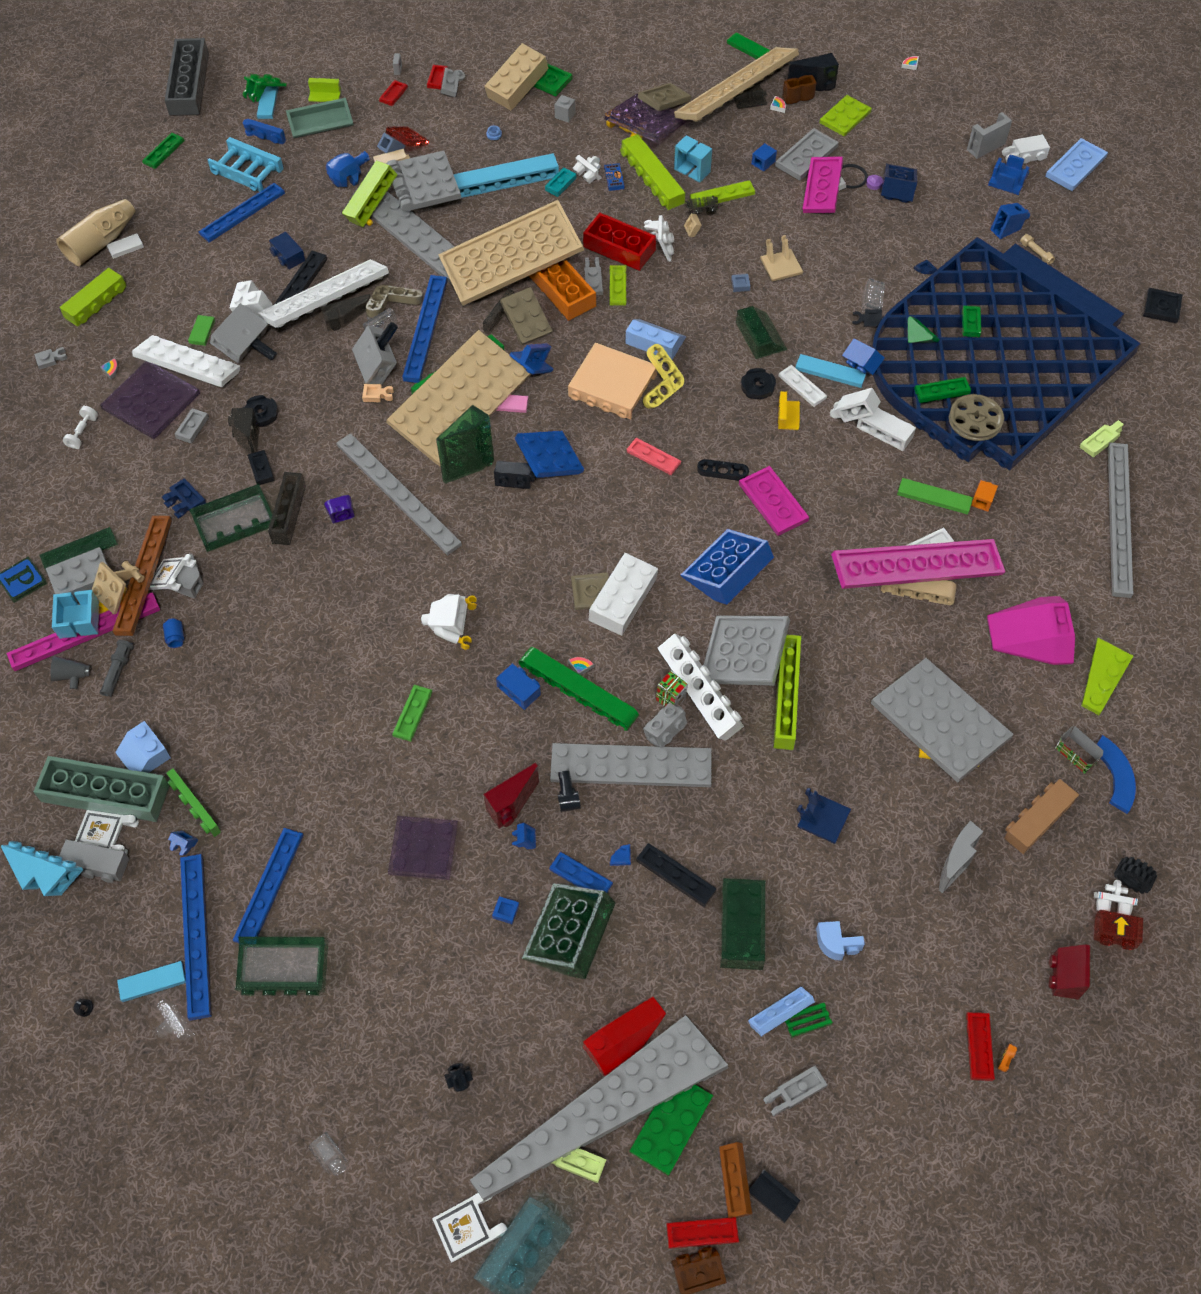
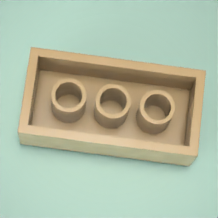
(516, 77)

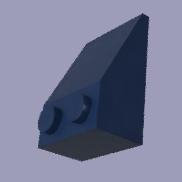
(899, 183)

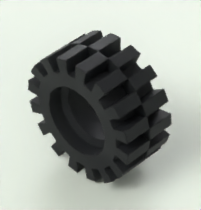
(1135, 874)

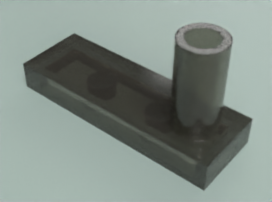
(495, 315)

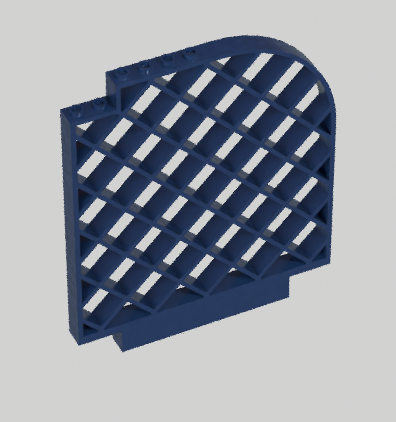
(1048, 288)

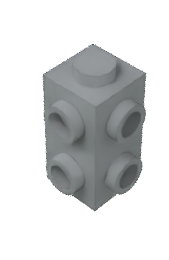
(665, 725)

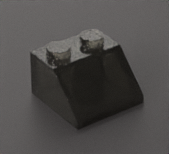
(245, 428)

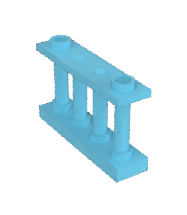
(247, 153)

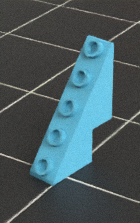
(39, 870)

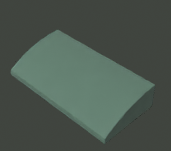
(319, 117)

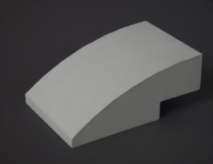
(960, 855)

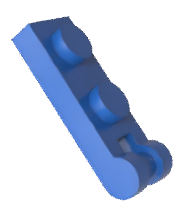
(264, 131)

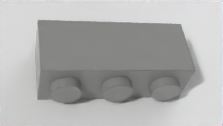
(96, 860)

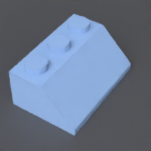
(644, 334)

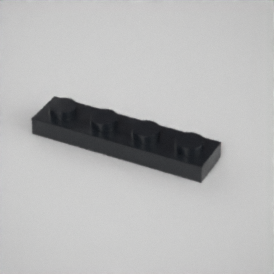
(676, 875)

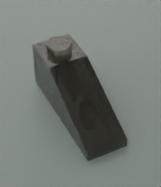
(344, 312)

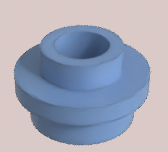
(494, 133)

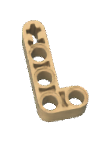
(934, 591)

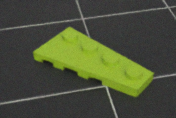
(1104, 674)

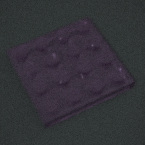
(644, 119)
(150, 399)

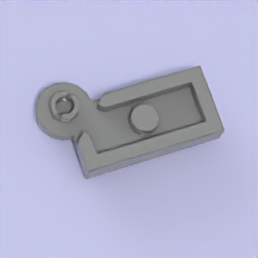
(450, 81)

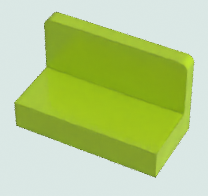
(324, 89)

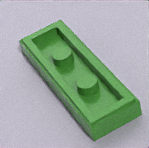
(412, 713)

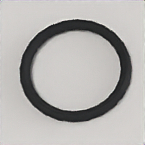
(862, 169)

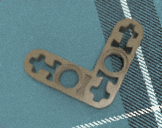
(386, 293)

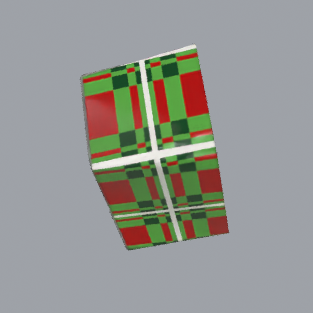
(674, 685)
(1083, 741)

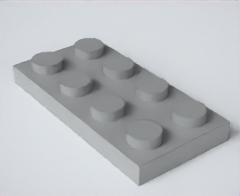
(797, 158)

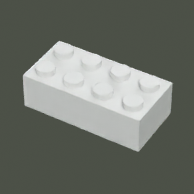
(623, 594)

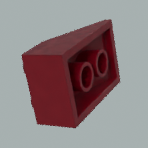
(510, 796)

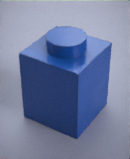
(764, 157)

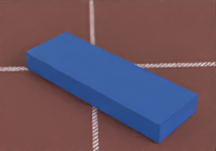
(579, 874)

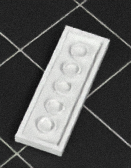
(186, 361)

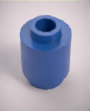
(173, 633)

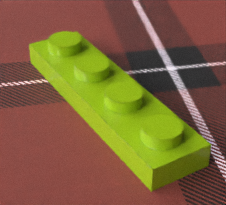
(727, 192)

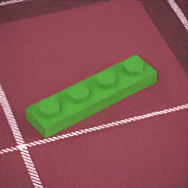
(197, 809)

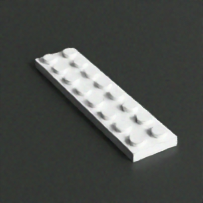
(323, 293)

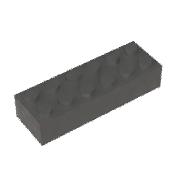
(186, 76)

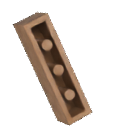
(1040, 816)

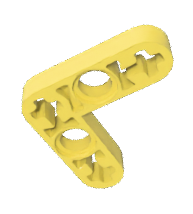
(668, 380)

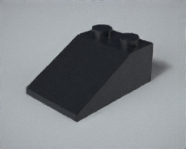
(822, 67)

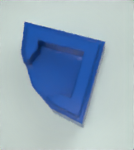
(621, 856)

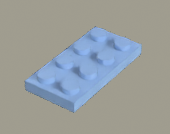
(1076, 164)

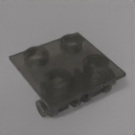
(751, 97)
(695, 208)

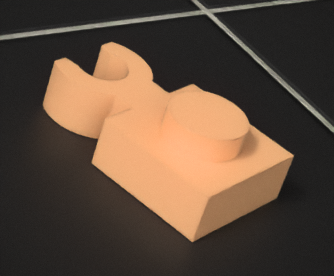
(375, 392)

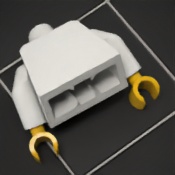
(448, 618)

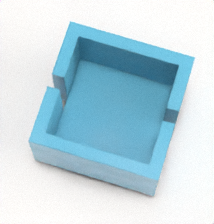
(691, 154)
(71, 618)

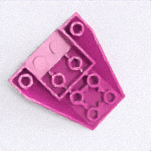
(1035, 631)

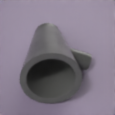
(68, 669)

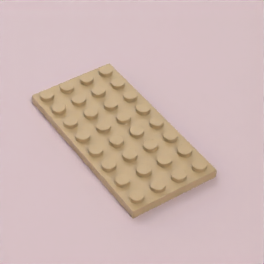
(510, 252)
(474, 375)

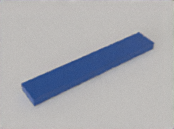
(241, 212)
(269, 884)

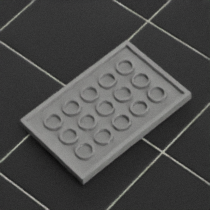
(942, 719)

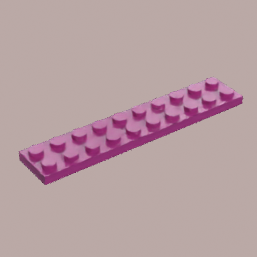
(917, 563)

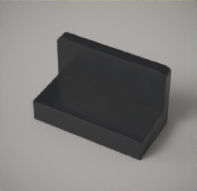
(774, 1196)

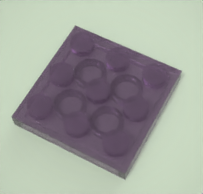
(423, 848)

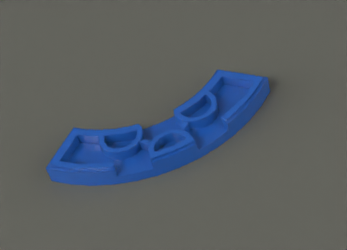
(1123, 776)

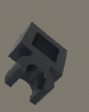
(870, 319)

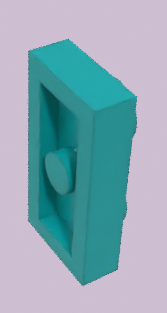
(560, 182)

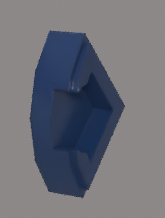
(925, 267)

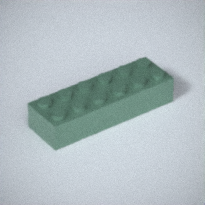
(101, 788)

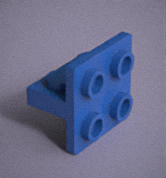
(533, 358)

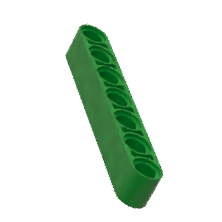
(579, 687)

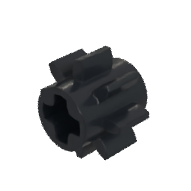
(458, 1077)

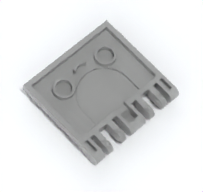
(424, 181)

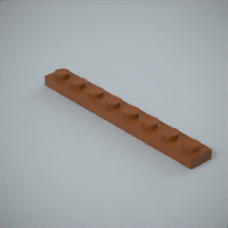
(146, 563)

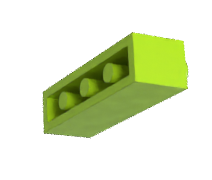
(369, 193)
(93, 297)

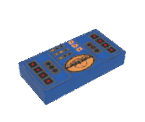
(614, 176)

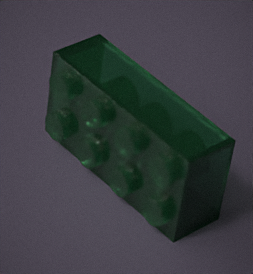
(743, 924)

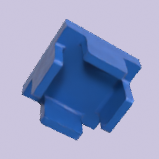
(1009, 175)

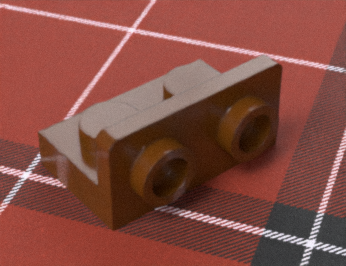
(698, 1271)

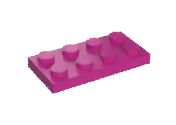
(823, 185)
(773, 500)

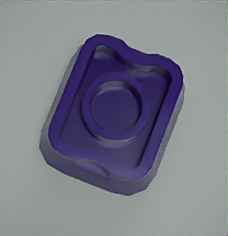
(340, 508)

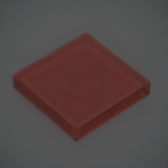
(407, 136)

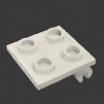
(663, 236)

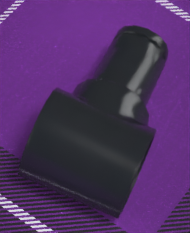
(567, 796)

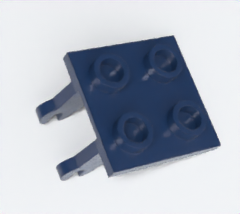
(822, 816)

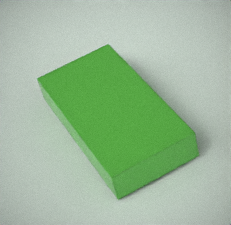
(201, 330)

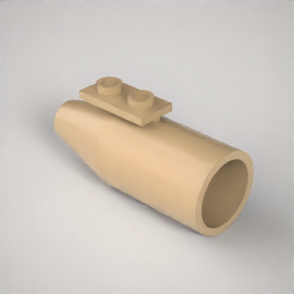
(95, 231)

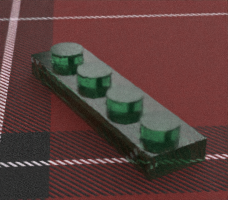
(102, 539)

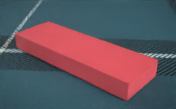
(653, 456)

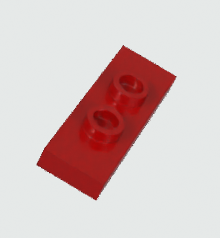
(980, 1046)
(702, 1233)

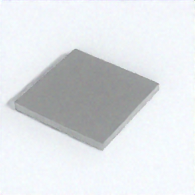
(746, 649)

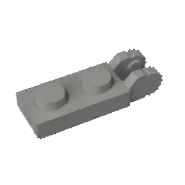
(593, 275)
(797, 1090)

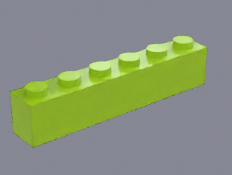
(653, 172)
(787, 694)

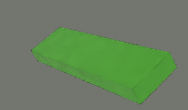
(935, 496)

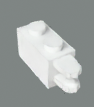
(1029, 148)
(856, 405)

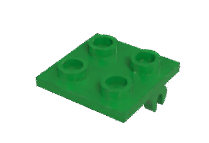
(256, 85)

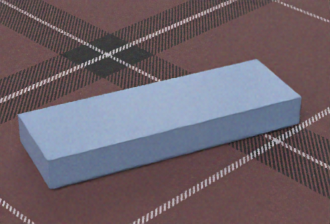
(781, 1011)

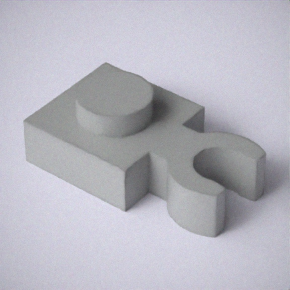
(48, 358)

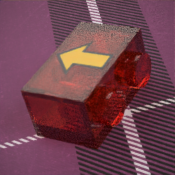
(1118, 929)

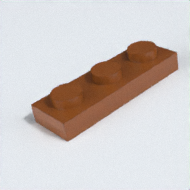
(735, 1180)

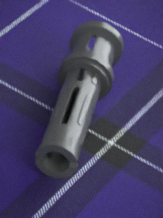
(118, 660)

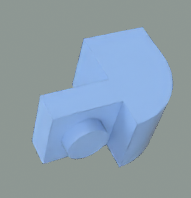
(833, 944)

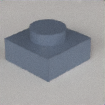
(740, 282)

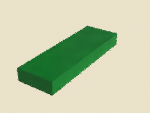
(747, 46)
(163, 150)
(942, 389)

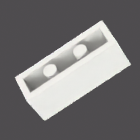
(887, 428)

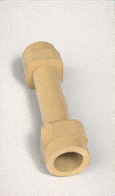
(1027, 240)

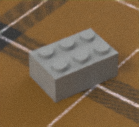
(76, 573)

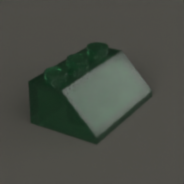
(759, 332)

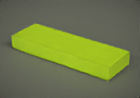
(617, 284)

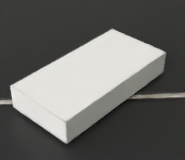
(125, 246)

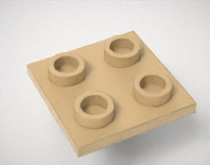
(781, 264)

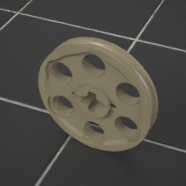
(971, 422)

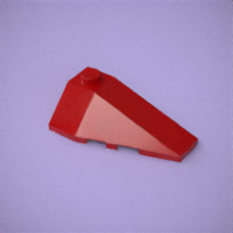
(623, 1036)

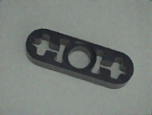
(721, 464)

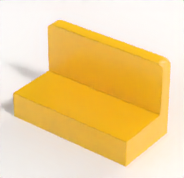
(788, 413)

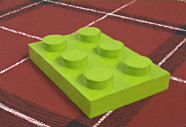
(845, 115)

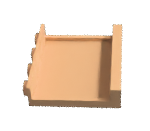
(611, 380)

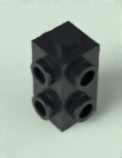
(513, 475)

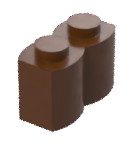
(799, 89)

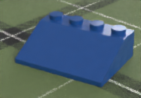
(728, 565)

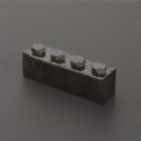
(287, 508)

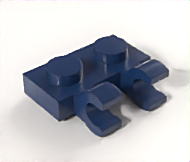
(186, 495)

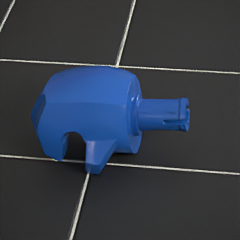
(345, 165)

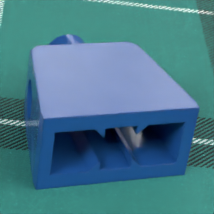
(1009, 219)

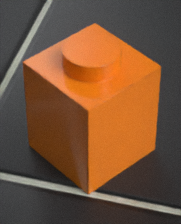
(984, 495)

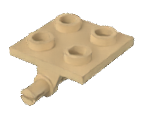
(110, 585)

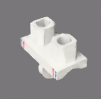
(591, 166)
(1104, 900)

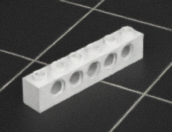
(701, 697)

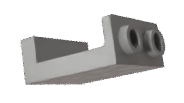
(988, 139)

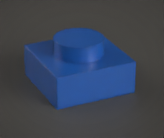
(505, 910)

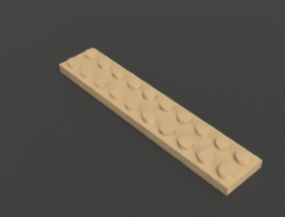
(736, 84)

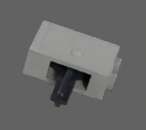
(241, 333)
(375, 354)

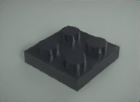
(1163, 305)

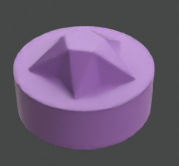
(874, 182)

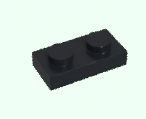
(260, 467)

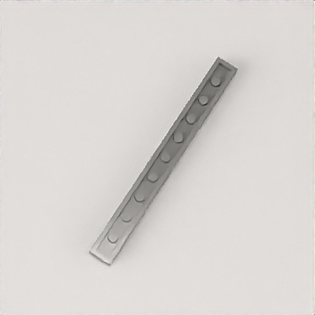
(399, 494)
(1120, 521)

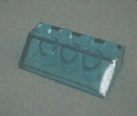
(524, 1250)

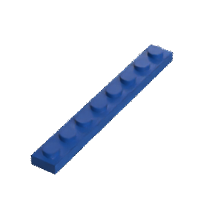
(424, 329)
(195, 938)

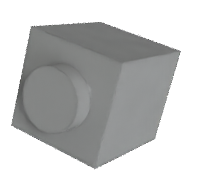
(565, 108)

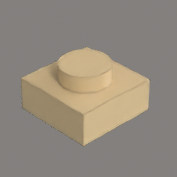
(692, 225)

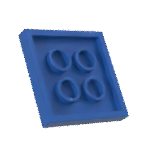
(549, 454)

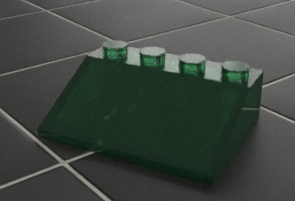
(465, 445)
(569, 929)

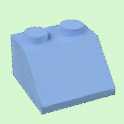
(142, 749)

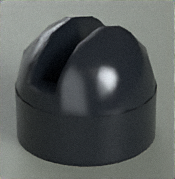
(86, 1002)

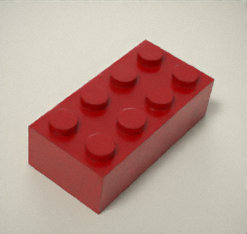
(619, 241)

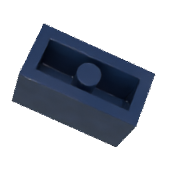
(286, 250)

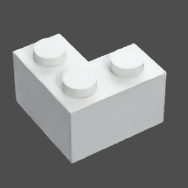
(250, 296)

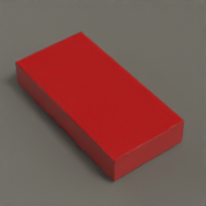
(436, 77)
(393, 93)

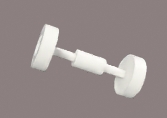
(72, 440)

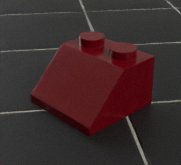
(1070, 971)

